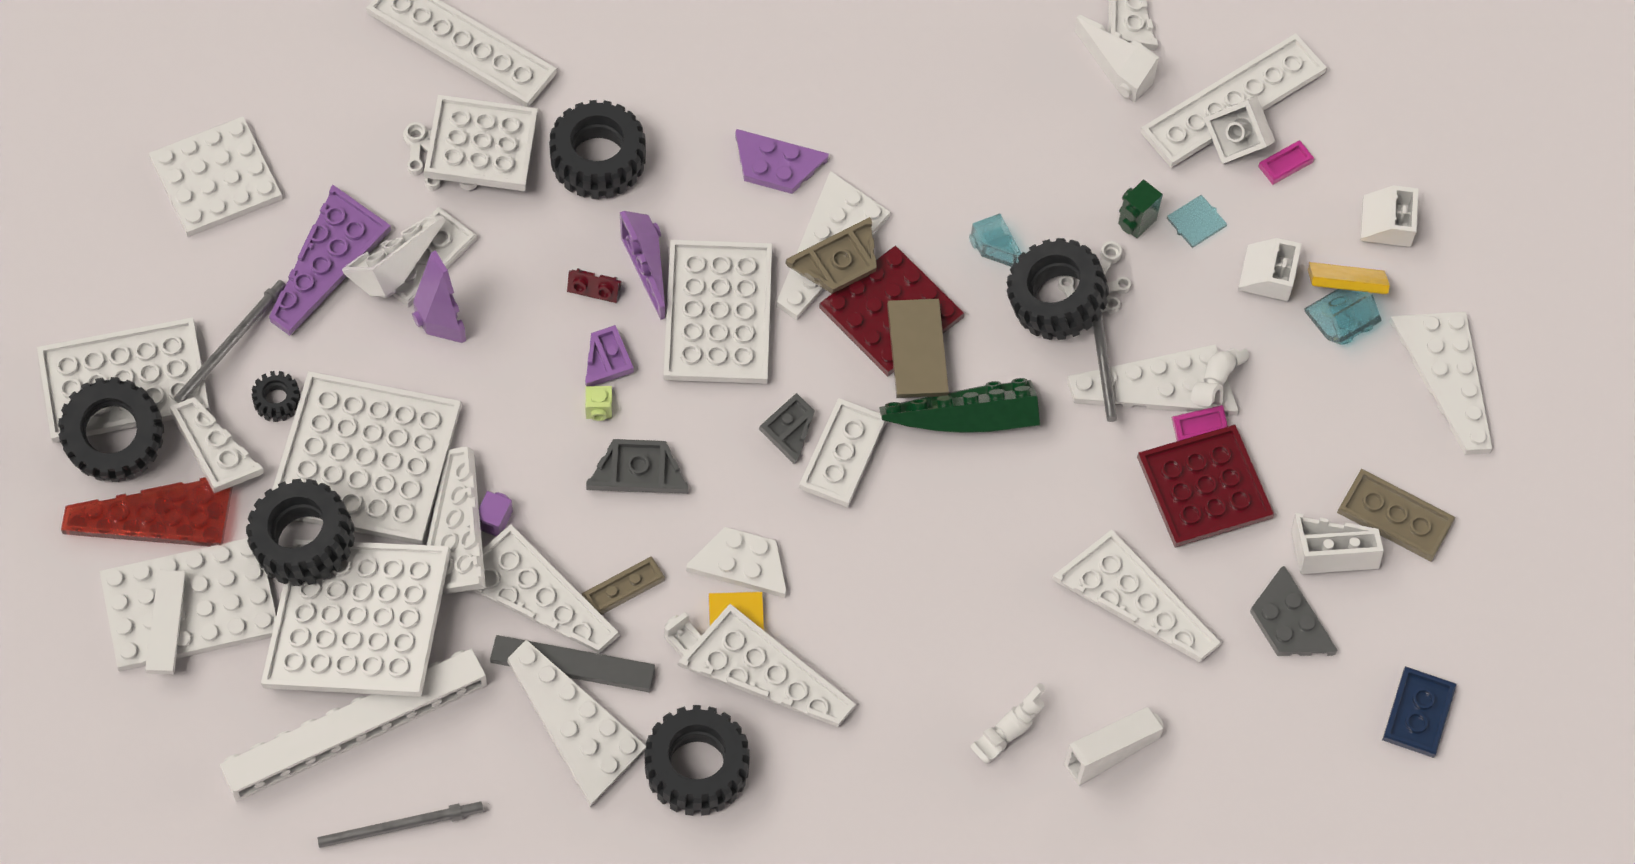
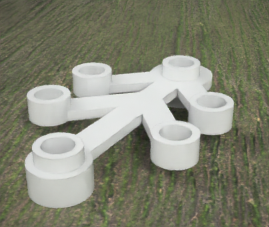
(415, 147)
(1116, 250)

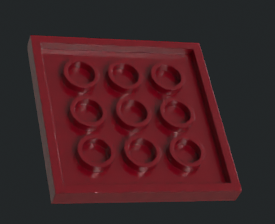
(862, 306)
(1205, 485)

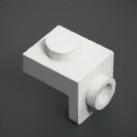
(680, 633)

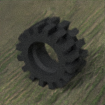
(271, 383)

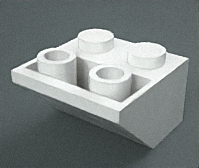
(1390, 216)
(1270, 268)

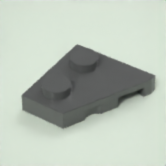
(789, 427)

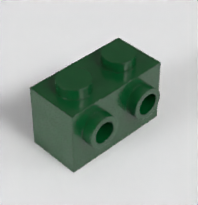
(1139, 208)

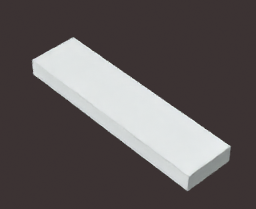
(166, 622)

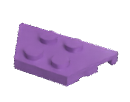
(776, 162)

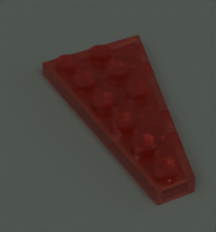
(158, 514)

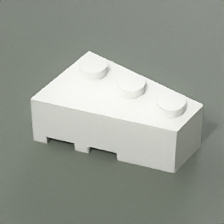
(1335, 547)

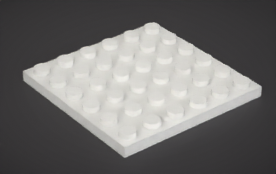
(374, 449)
(361, 626)

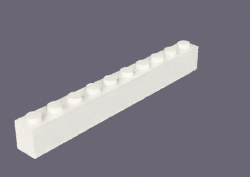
(349, 727)

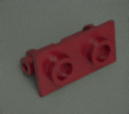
(589, 285)

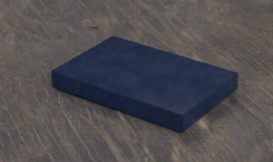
(1419, 712)

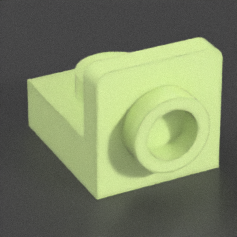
(598, 402)

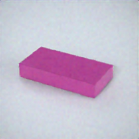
(1286, 162)
(1199, 422)

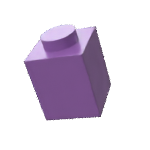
(495, 513)

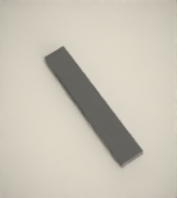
(583, 664)

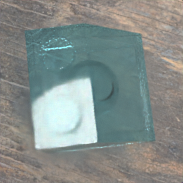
(1344, 315)

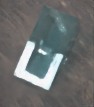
(994, 240)

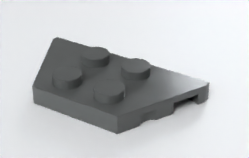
(638, 468)
(1289, 620)

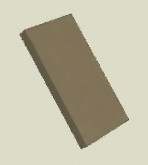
(917, 348)
(1396, 514)

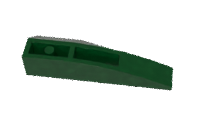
(970, 410)

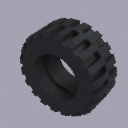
(591, 122)
(1051, 261)
(99, 396)
(286, 505)
(704, 727)

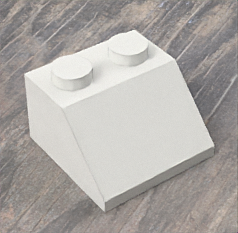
(1239, 129)

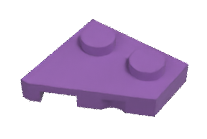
(607, 357)

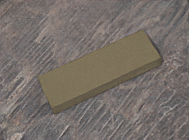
(624, 586)

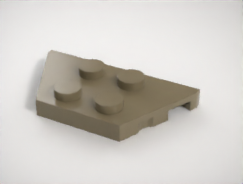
(839, 258)

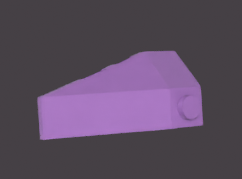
(642, 244)
(435, 304)

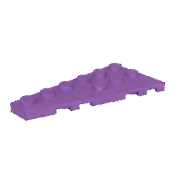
(335, 240)

